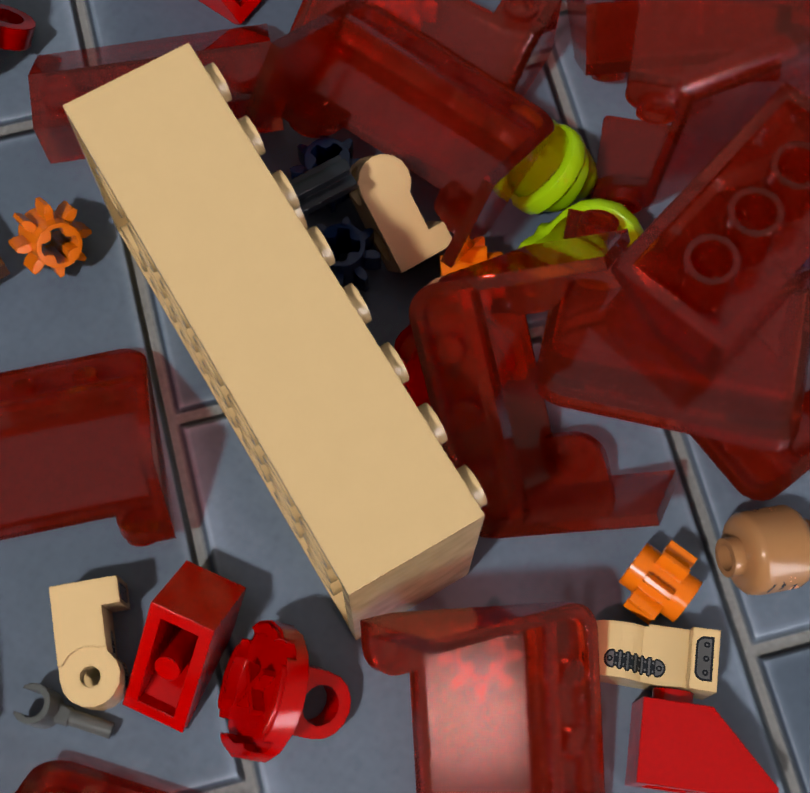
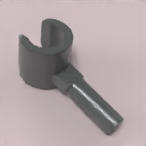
(56, 712)

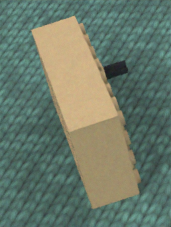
(280, 335)

